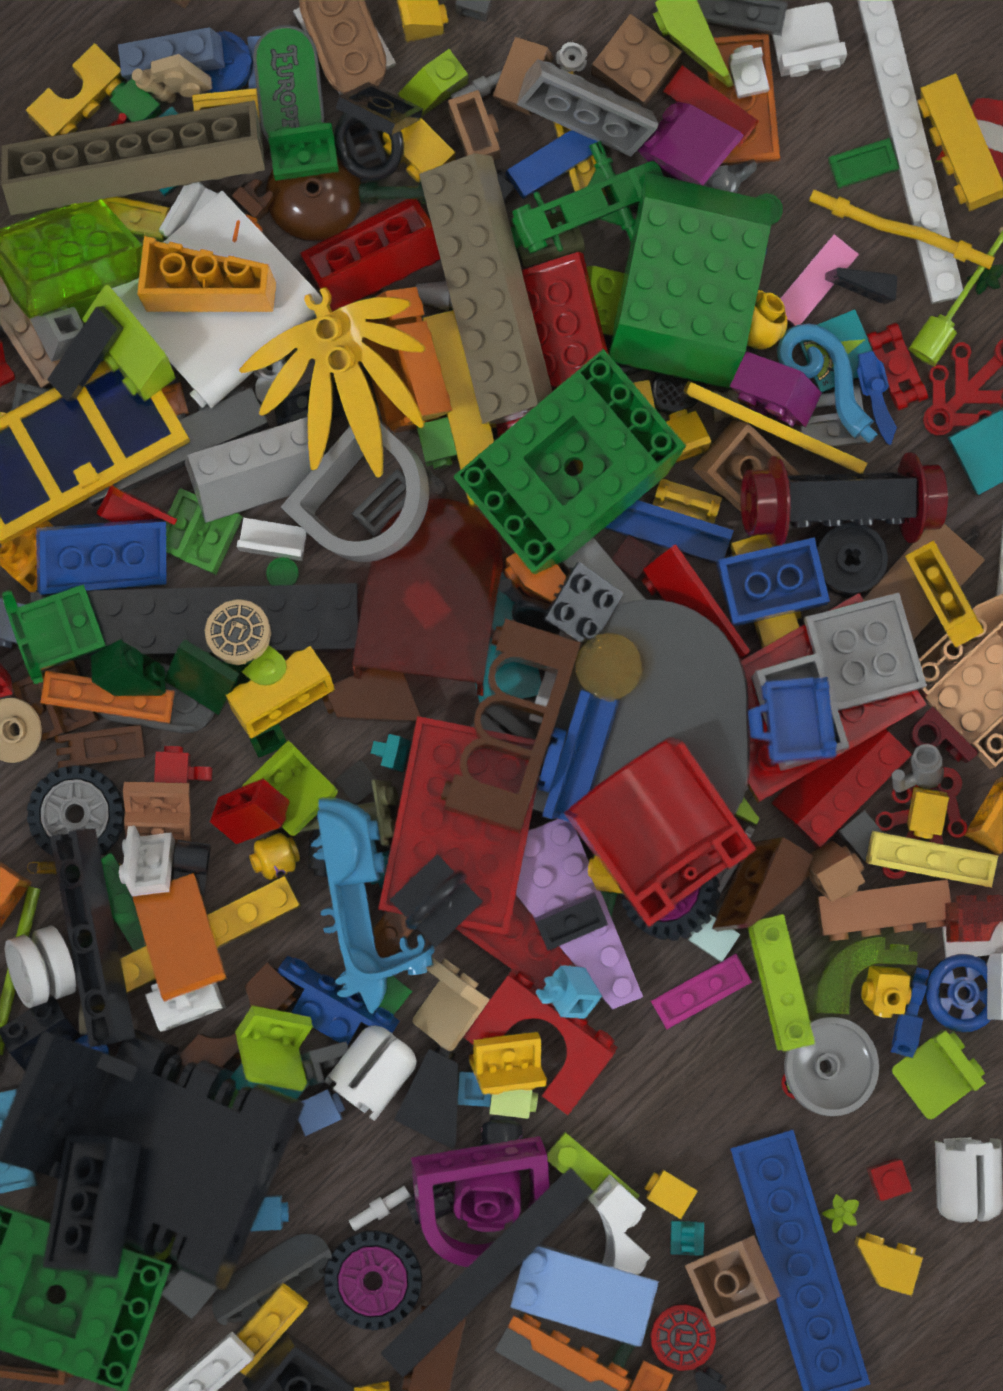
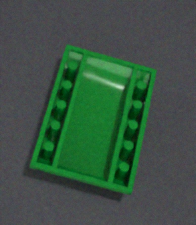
(690, 281)

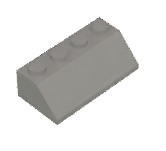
(586, 108)
(250, 470)

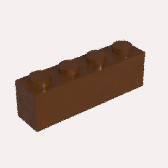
(437, 1367)

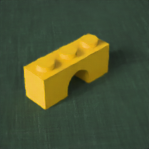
(60, 115)

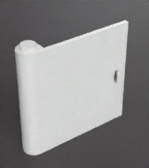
(214, 345)

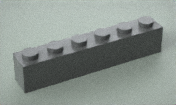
(207, 428)

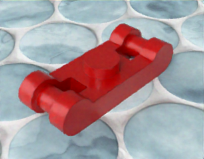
(898, 366)

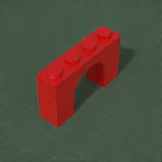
(586, 1048)

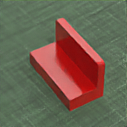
(123, 506)

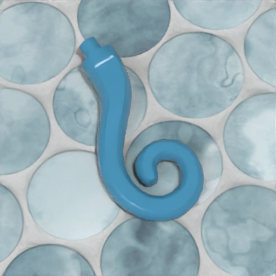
(848, 410)

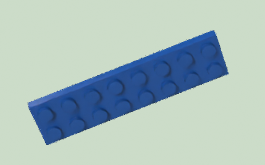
(800, 1264)

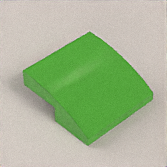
(197, 541)

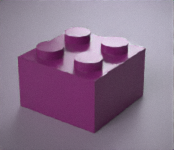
(775, 390)

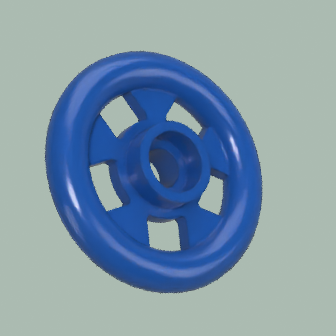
(940, 1006)

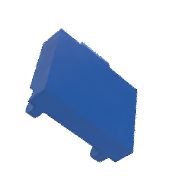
(796, 720)

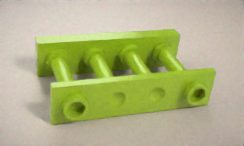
(780, 983)

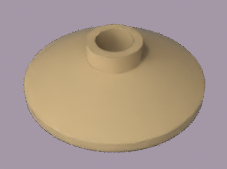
(19, 747)

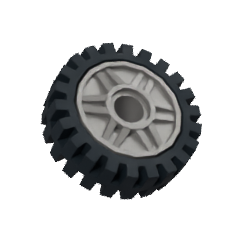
(72, 787)

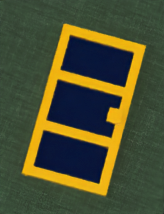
(71, 450)

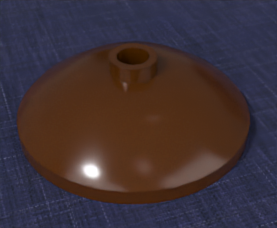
(319, 213)

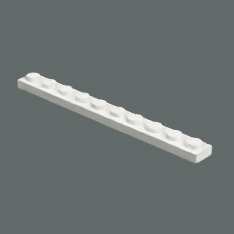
(910, 145)

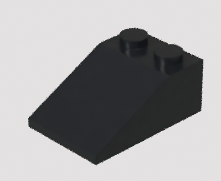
(294, 1367)

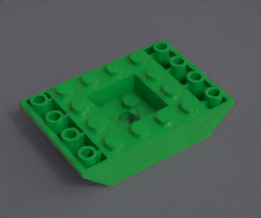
(524, 476)
(99, 1323)

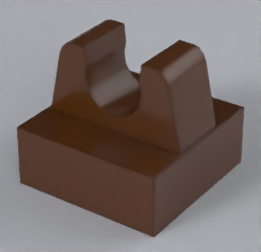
(249, 199)

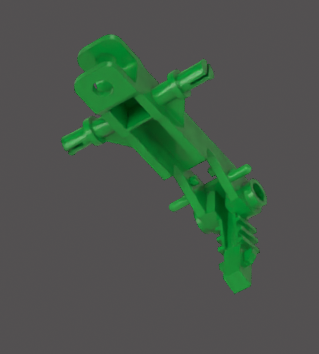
(585, 205)

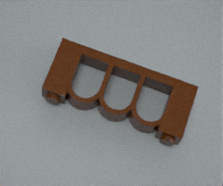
(536, 649)

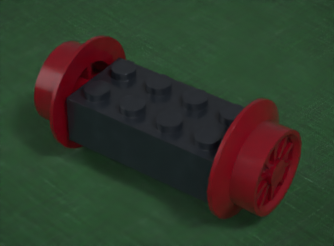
(910, 497)

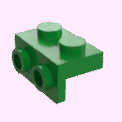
(303, 151)

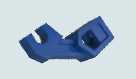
(909, 1025)

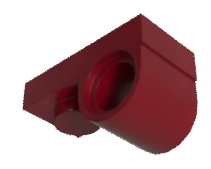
(943, 731)

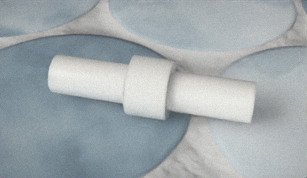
(379, 1208)

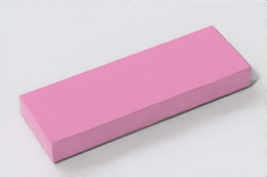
(811, 284)

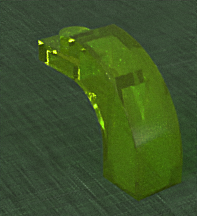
(837, 977)

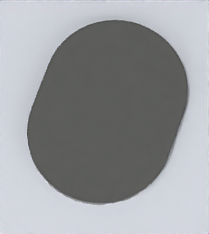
(686, 691)

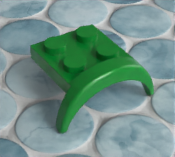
(53, 629)

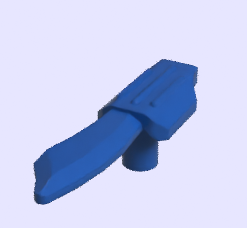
(874, 382)

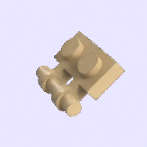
(172, 76)

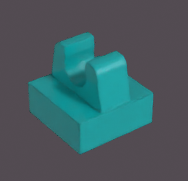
(393, 752)
(687, 1238)

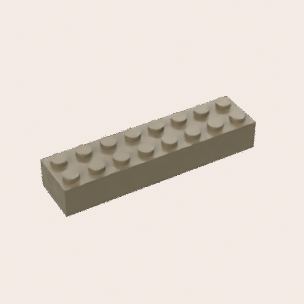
(132, 158)
(486, 287)

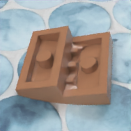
(158, 808)

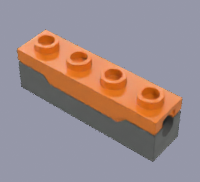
(558, 1361)

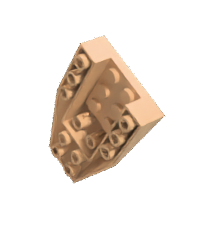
(968, 683)

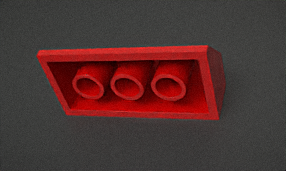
(373, 253)
(678, 583)
(835, 791)

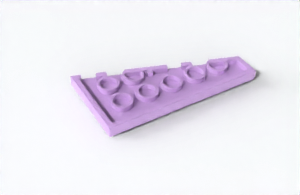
(556, 874)

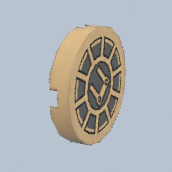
(238, 632)

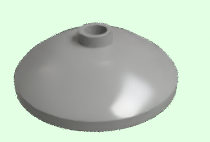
(849, 1073)

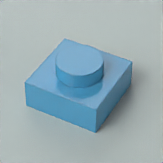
(470, 1092)

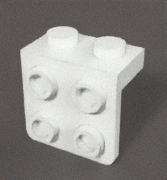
(809, 41)

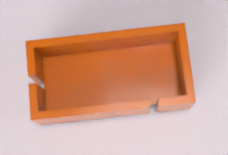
(417, 369)

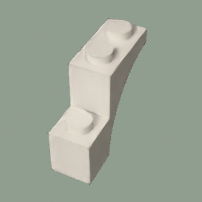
(618, 1213)

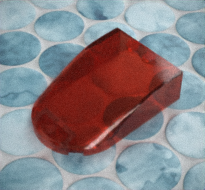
(434, 599)

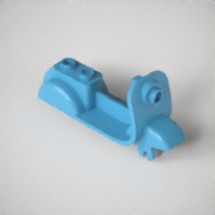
(351, 862)

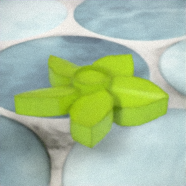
(842, 1213)

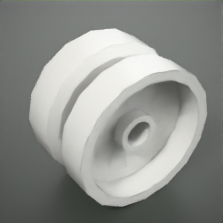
(40, 966)

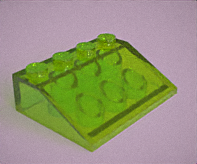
(67, 256)

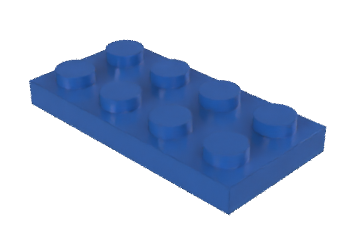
(101, 555)

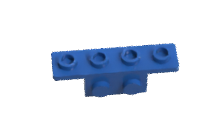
(330, 1013)

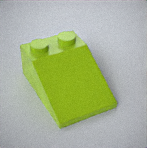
(691, 33)

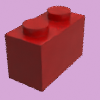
(250, 811)

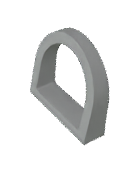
(332, 470)

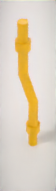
(961, 250)

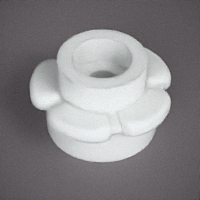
(577, 51)

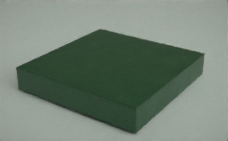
(201, 676)

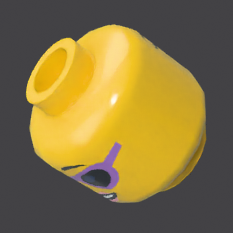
(274, 856)

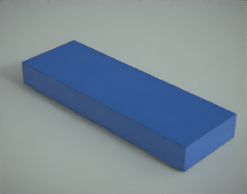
(549, 163)

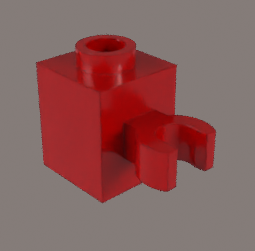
(176, 767)

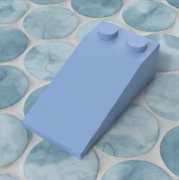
(585, 1294)

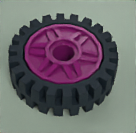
(685, 918)
(367, 1306)

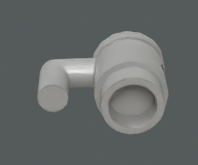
(926, 770)

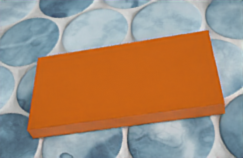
(763, 140)
(179, 938)

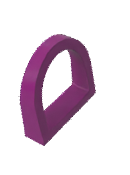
(468, 1164)

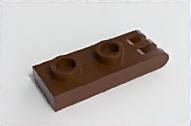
(102, 746)

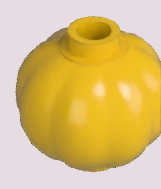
(768, 321)

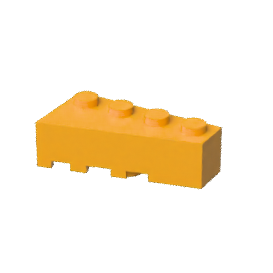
(199, 281)

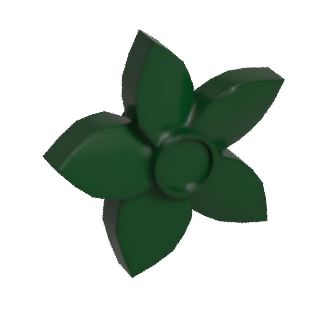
(988, 278)

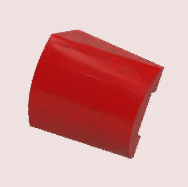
(659, 828)

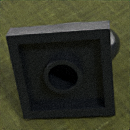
(380, 112)
(436, 900)

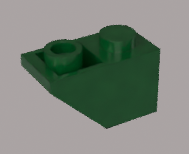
(127, 671)

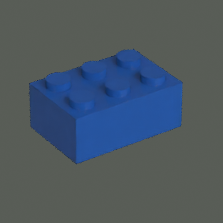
(772, 582)

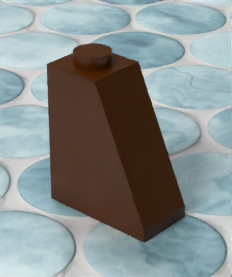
(374, 697)

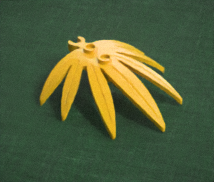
(338, 347)

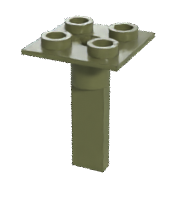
(381, 810)

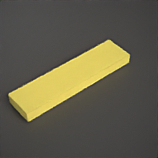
(931, 859)

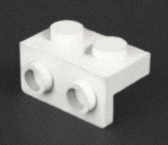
(147, 862)

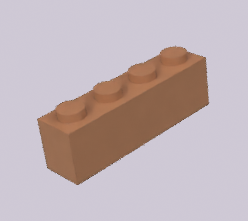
(884, 908)

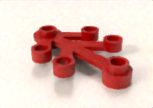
(965, 392)
(902, 816)

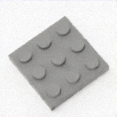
(866, 651)

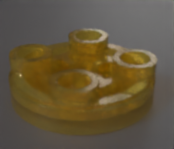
(608, 666)

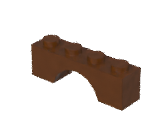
(264, 990)

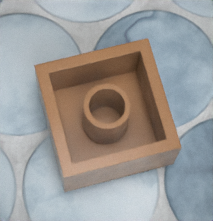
(636, 61)
(732, 1281)

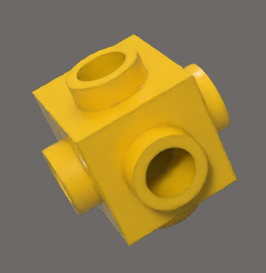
(886, 991)

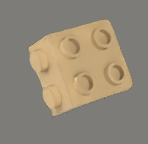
(450, 1005)

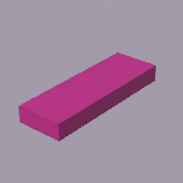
(701, 991)

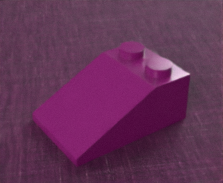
(689, 143)

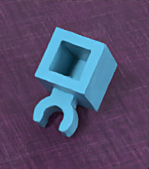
(570, 992)

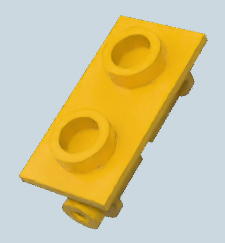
(687, 501)

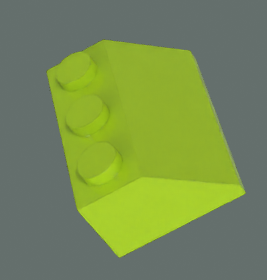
(134, 350)

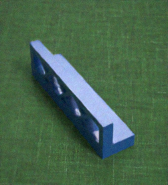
(669, 528)
(581, 753)

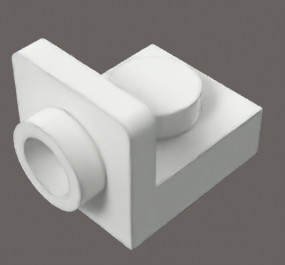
(748, 71)

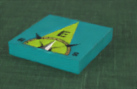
(853, 338)

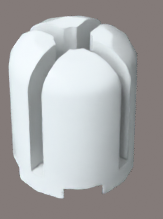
(373, 1070)
(969, 1179)

